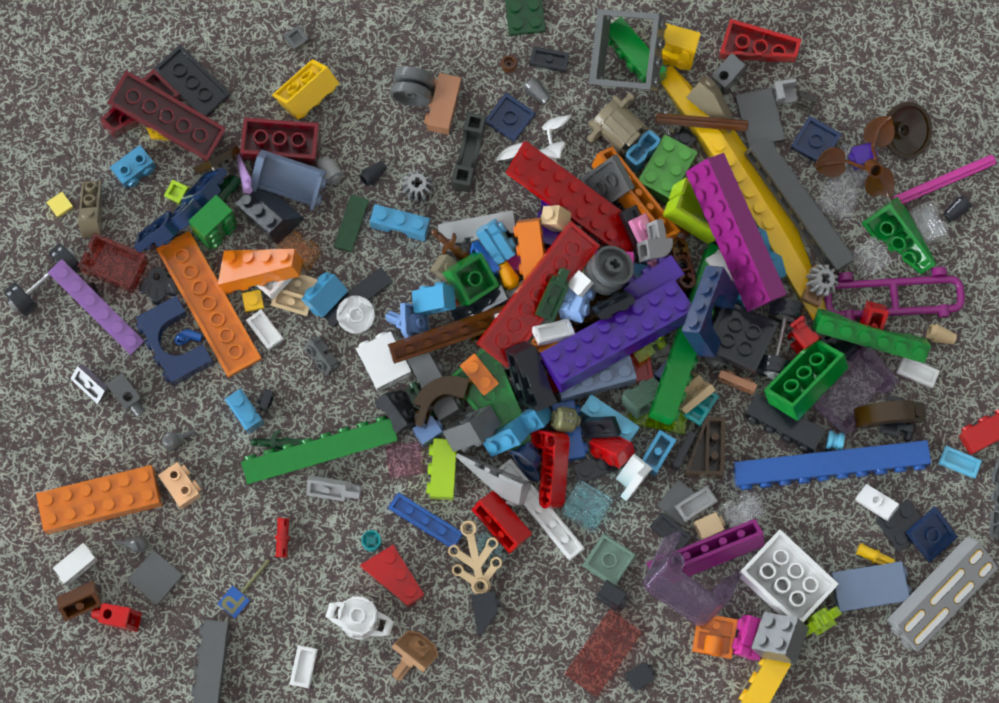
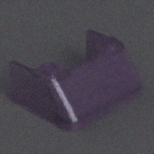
(680, 591)

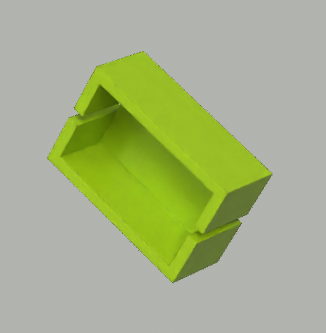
(686, 211)

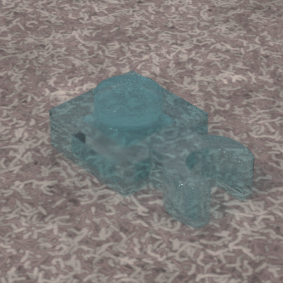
(481, 544)

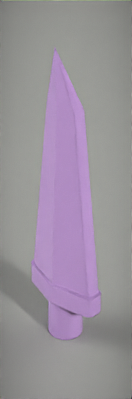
(244, 176)

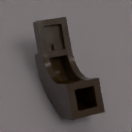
(435, 391)
(889, 412)

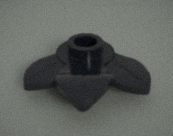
(157, 288)

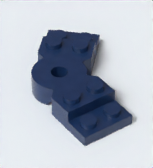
(167, 225)

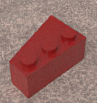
(394, 575)

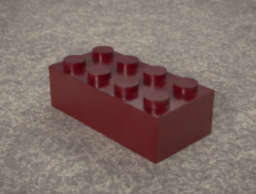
(284, 138)

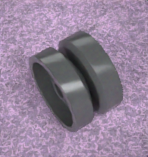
(412, 86)
(609, 270)

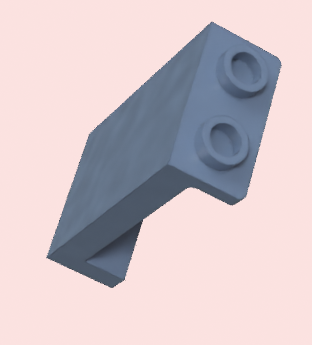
(288, 178)
(871, 586)

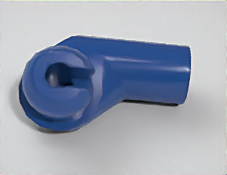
(187, 335)

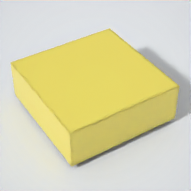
(60, 204)

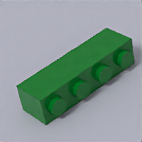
(631, 49)

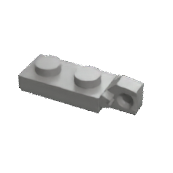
(332, 488)

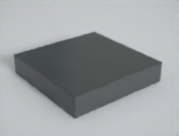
(155, 577)

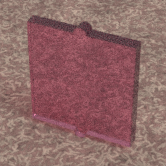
(404, 460)

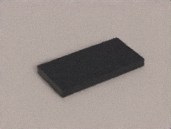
(192, 81)

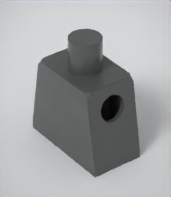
(732, 69)
(121, 388)

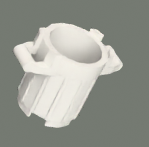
(359, 618)

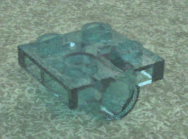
(586, 506)

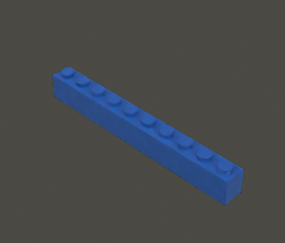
(831, 464)

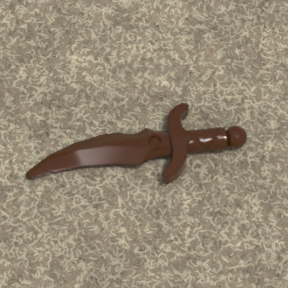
(449, 244)

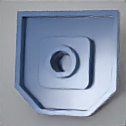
(408, 321)

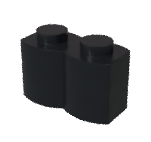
(612, 596)

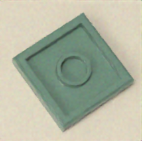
(609, 560)

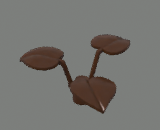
(880, 178)

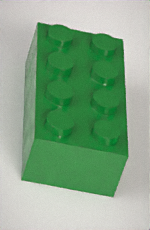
(806, 379)

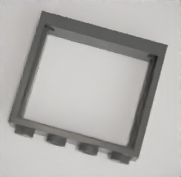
(601, 44)

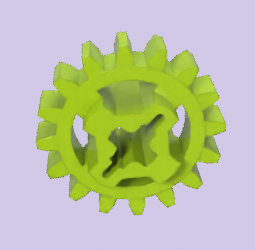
(822, 620)

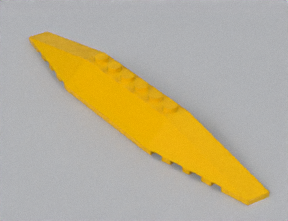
(761, 202)

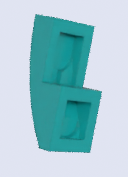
(701, 411)

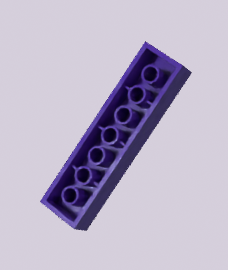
(616, 337)

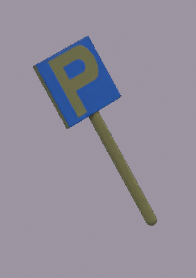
(235, 600)

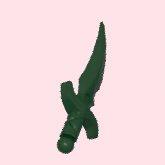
(276, 443)

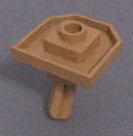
(415, 651)

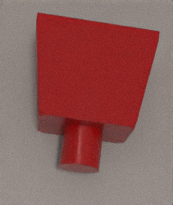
(117, 617)

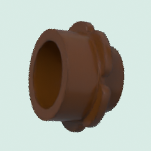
(509, 59)

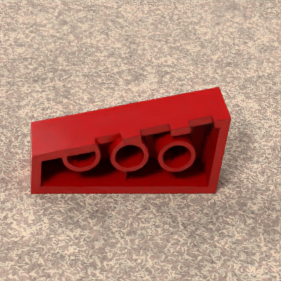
(758, 44)

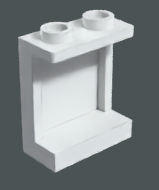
(379, 363)

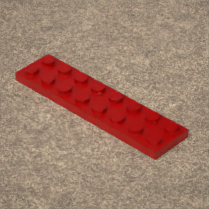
(559, 187)
(515, 321)

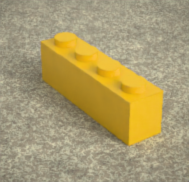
(765, 681)

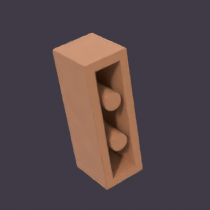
(443, 103)

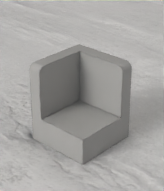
(785, 91)

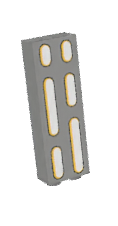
(942, 594)

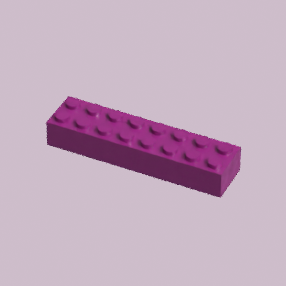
(735, 232)

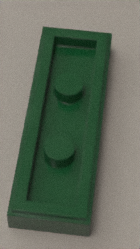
(351, 223)

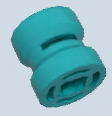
(371, 541)

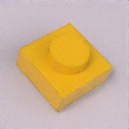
(253, 301)

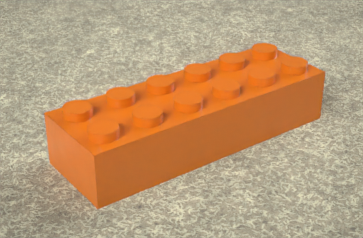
(99, 499)

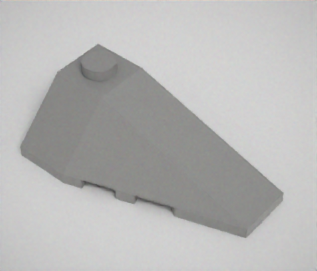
(503, 483)

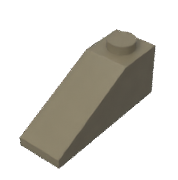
(709, 99)

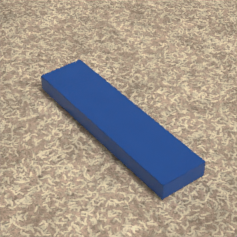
(425, 520)

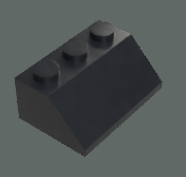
(269, 214)

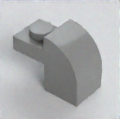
(657, 244)

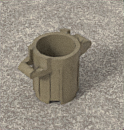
(617, 124)

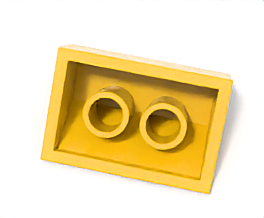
(306, 89)

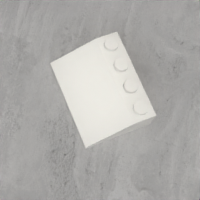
(787, 578)

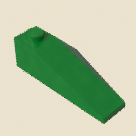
(897, 229)

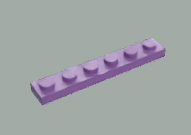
(95, 306)

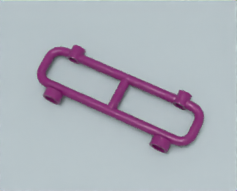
(939, 275)

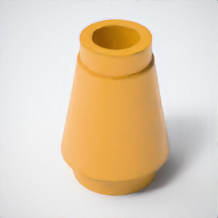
(508, 276)

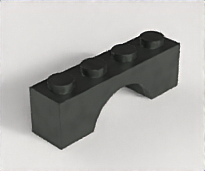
(469, 152)

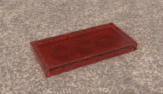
(603, 653)

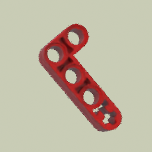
(554, 466)

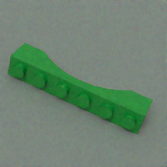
(895, 343)

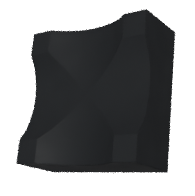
(399, 409)

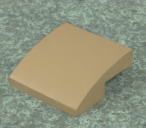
(291, 295)
(696, 392)

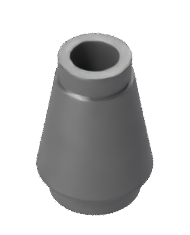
(537, 90)

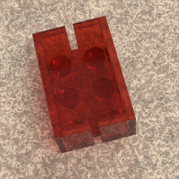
(113, 263)

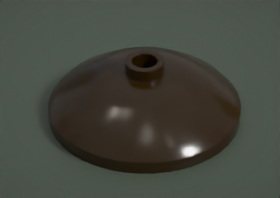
(915, 130)

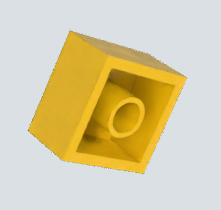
(680, 47)

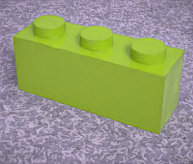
(441, 470)

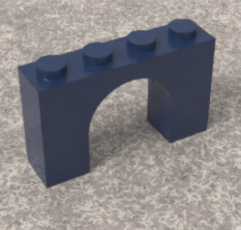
(714, 289)
(176, 367)

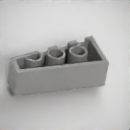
(466, 228)

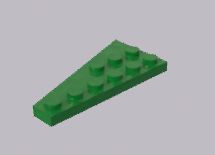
(500, 397)

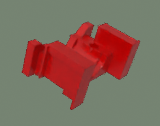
(802, 334)

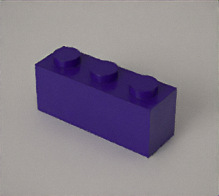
(654, 277)

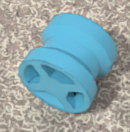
(834, 440)

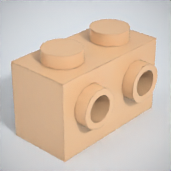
(179, 485)

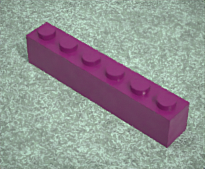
(721, 547)

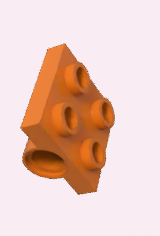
(715, 637)

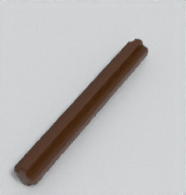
(701, 122)

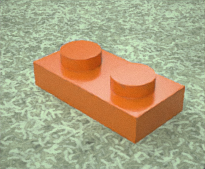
(479, 374)

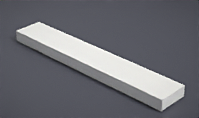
(547, 517)

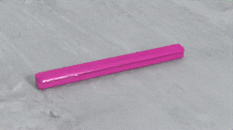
(946, 179)

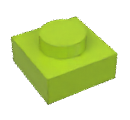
(176, 192)

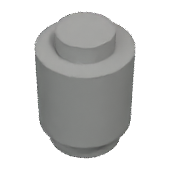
(333, 172)

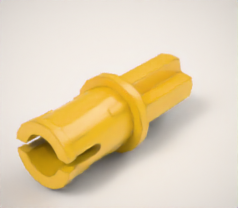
(873, 555)

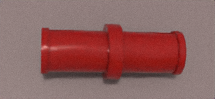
(282, 537)

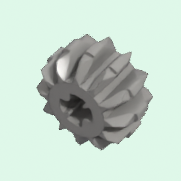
(410, 183)
(822, 287)

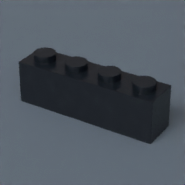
(799, 432)

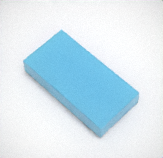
(960, 462)

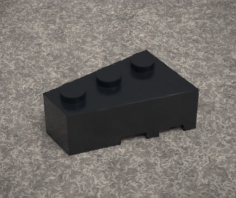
(529, 377)

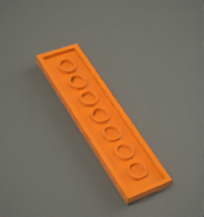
(209, 304)

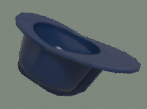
(527, 460)

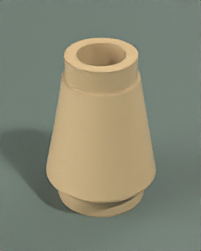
(940, 334)

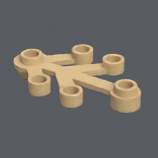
(475, 560)

